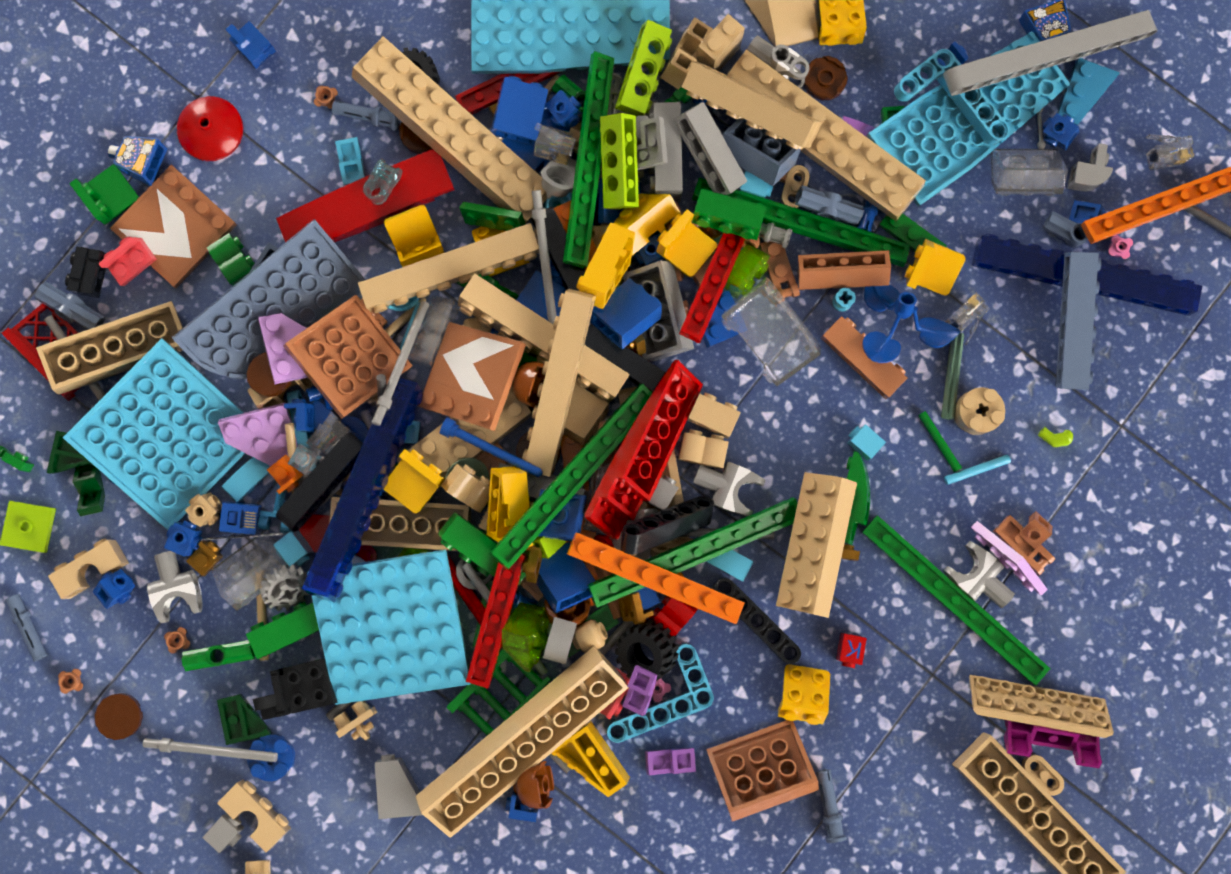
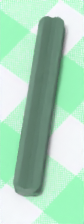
(952, 377)

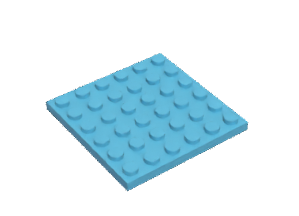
(159, 434)
(393, 629)

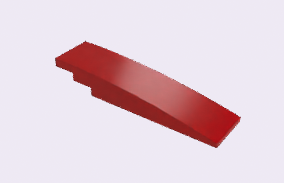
(351, 212)
(644, 452)

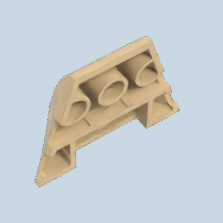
(787, 20)

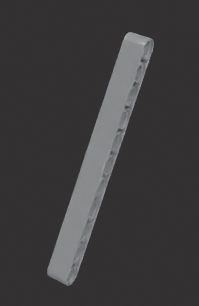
(1049, 53)

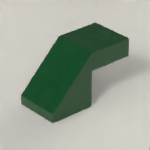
(90, 488)

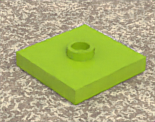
(27, 526)

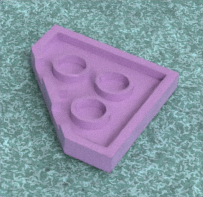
(276, 331)
(258, 432)
(1009, 559)

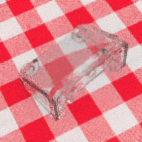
(772, 331)

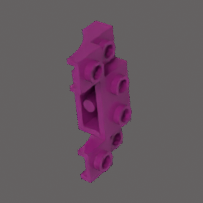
(1020, 736)

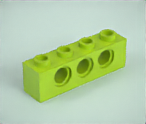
(659, 38)
(619, 161)

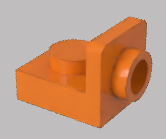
(285, 474)

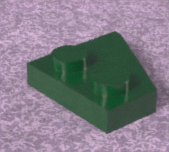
(64, 456)
(240, 720)

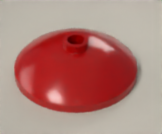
(217, 138)

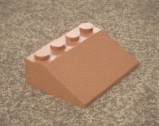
(762, 769)

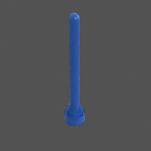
(451, 429)

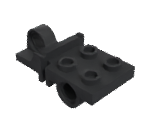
(297, 690)

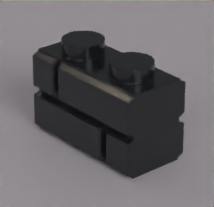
(86, 274)

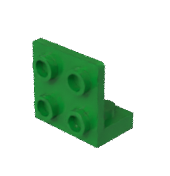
(106, 194)

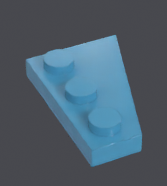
(1086, 86)

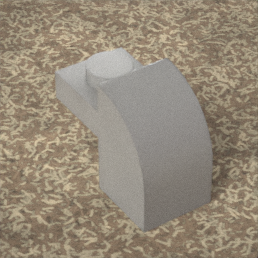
(1090, 175)
(559, 640)

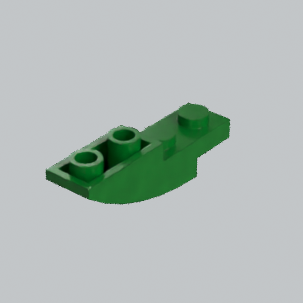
(861, 502)

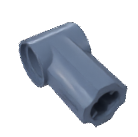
(1064, 229)

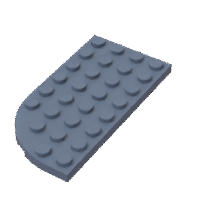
(299, 280)

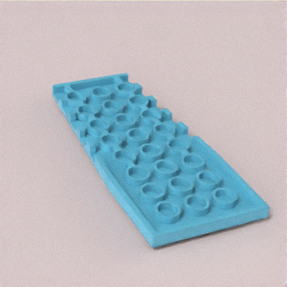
(557, 33)
(939, 140)

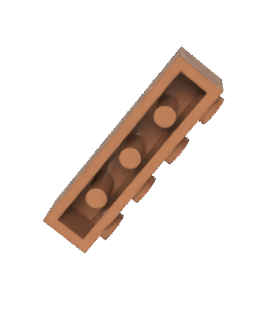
(844, 270)
(847, 343)

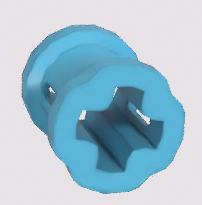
(848, 295)

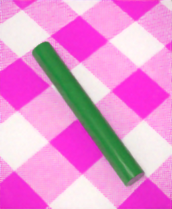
(940, 442)

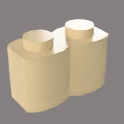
(703, 450)
(468, 487)

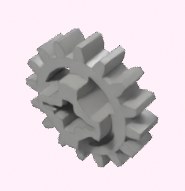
(284, 588)

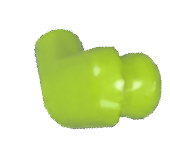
(1056, 440)

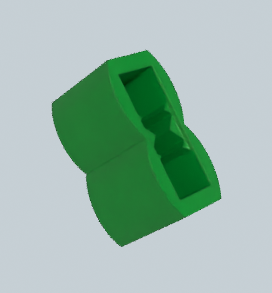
(230, 258)

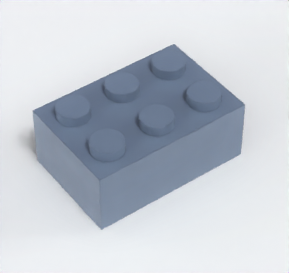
(760, 153)

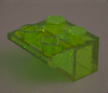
(749, 265)
(526, 635)

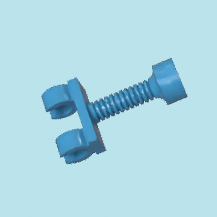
(265, 516)

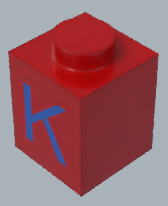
(851, 650)

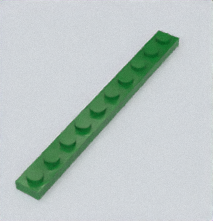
(588, 161)
(820, 227)
(570, 479)
(701, 549)
(955, 600)

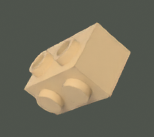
(714, 415)

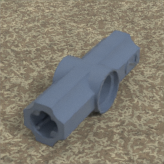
(829, 205)
(68, 306)

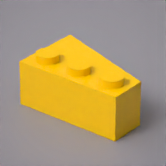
(649, 217)
(608, 264)
(506, 500)
(593, 759)

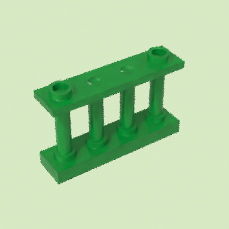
(462, 704)

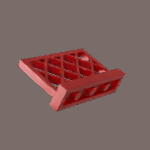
(27, 349)

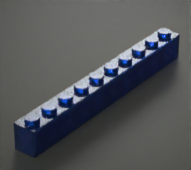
(1115, 281)
(361, 495)

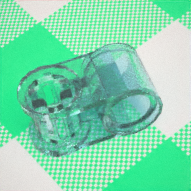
(382, 177)

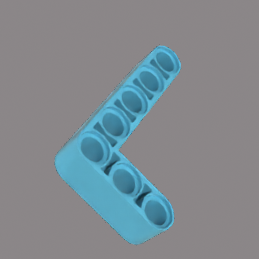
(968, 108)
(669, 704)

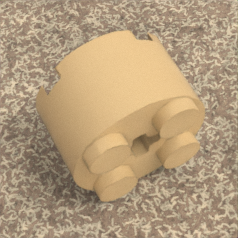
(992, 411)

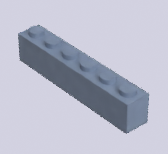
(1077, 320)

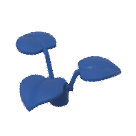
(884, 349)

